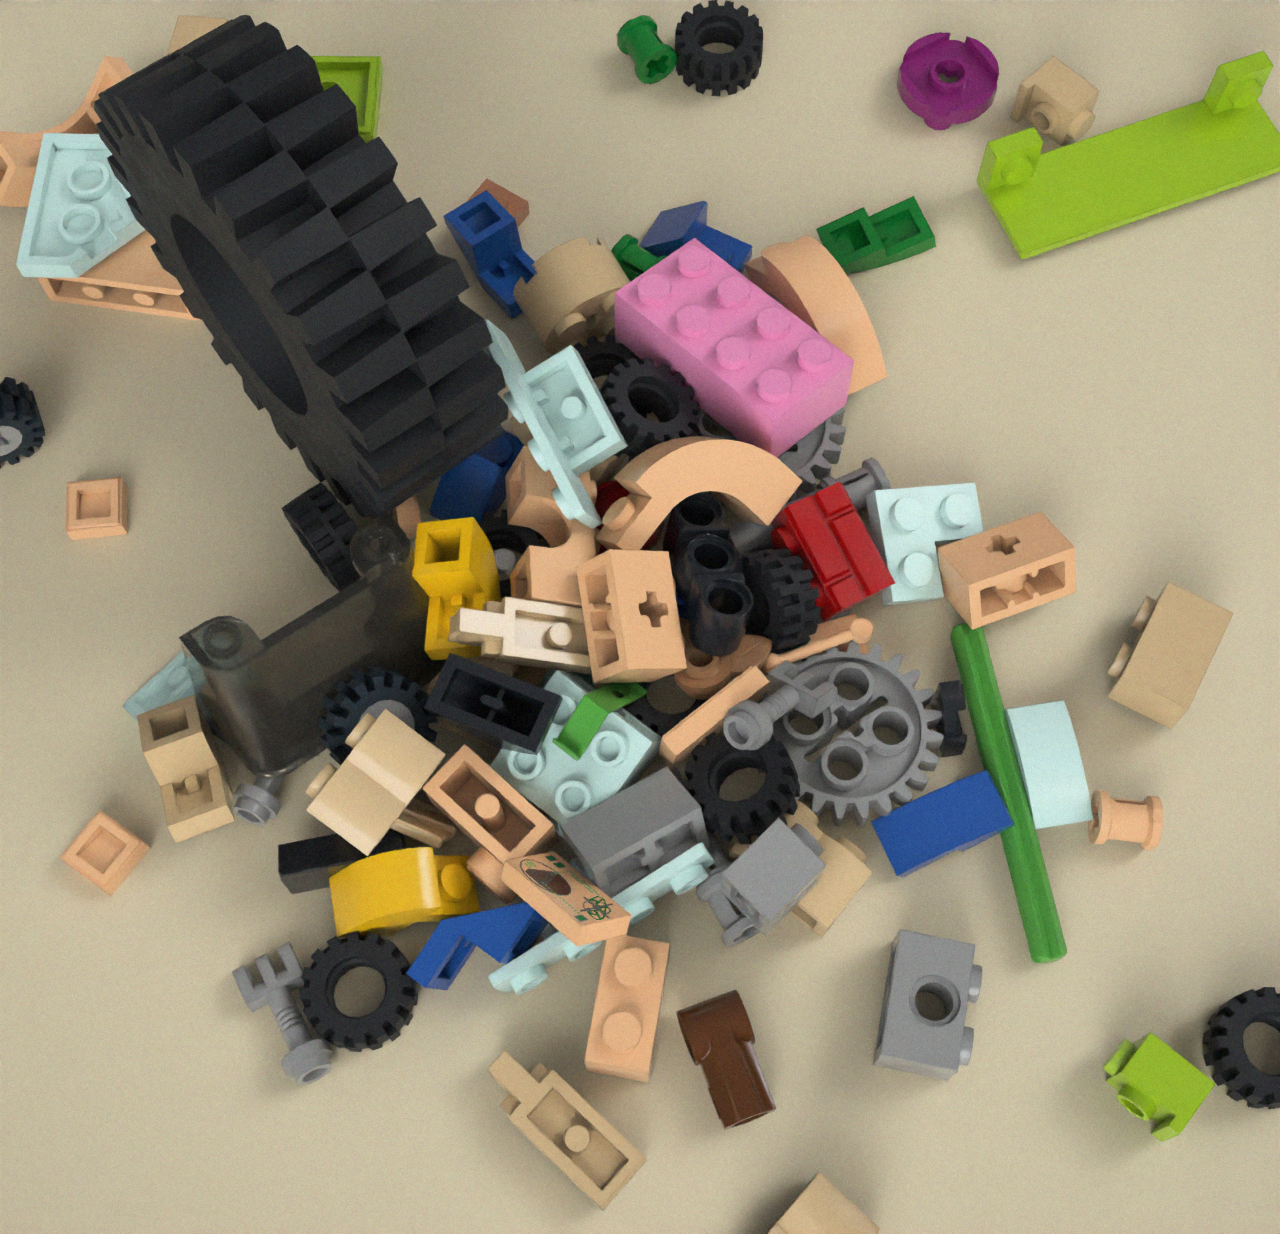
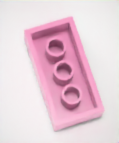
(735, 346)

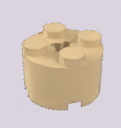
(572, 294)

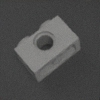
(774, 874)
(907, 1038)

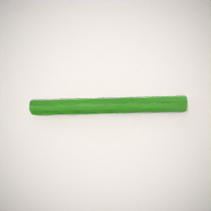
(1000, 760)

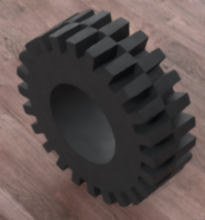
(305, 262)

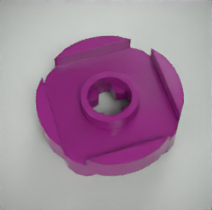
(944, 102)

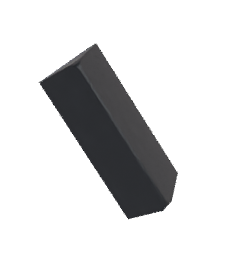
(311, 862)

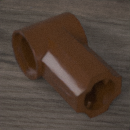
(722, 1043)

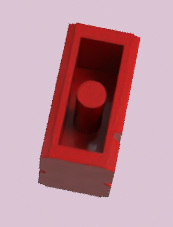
(834, 547)

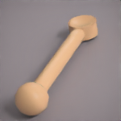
(859, 632)

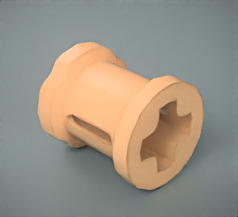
(1126, 820)

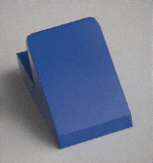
(682, 224)
(477, 482)

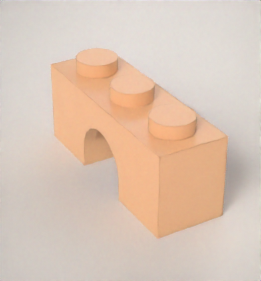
(545, 572)

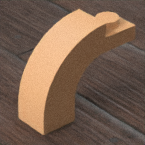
(21, 150)
(821, 295)
(659, 478)

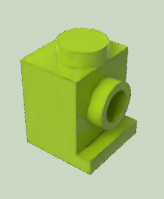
(1157, 1084)

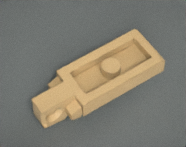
(525, 634)
(567, 1129)

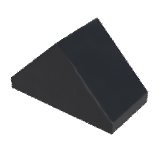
(493, 705)

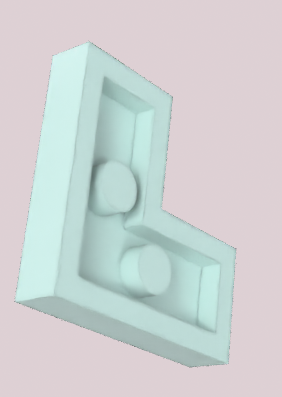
(910, 524)

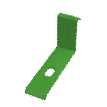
(591, 714)

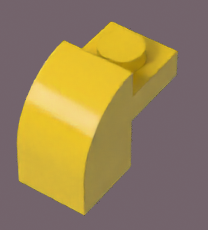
(455, 571)
(399, 889)

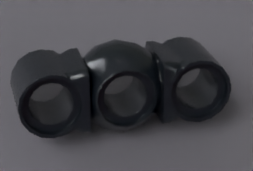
(708, 575)

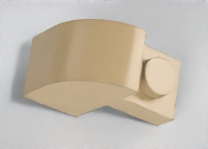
(187, 768)

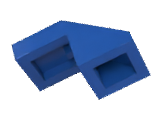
(492, 248)
(499, 932)

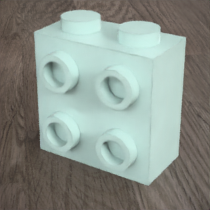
(608, 765)

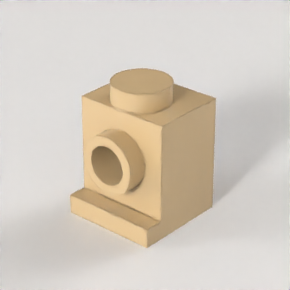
(1056, 102)

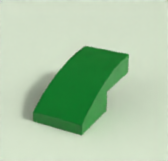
(877, 240)

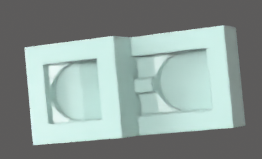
(1050, 763)

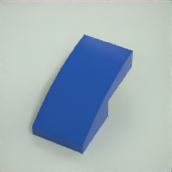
(942, 823)

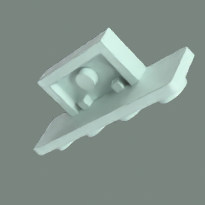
(565, 418)
(530, 968)

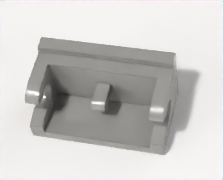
(635, 832)

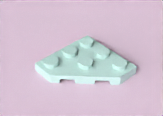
(73, 209)

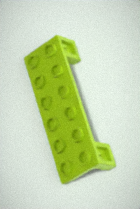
(1134, 168)

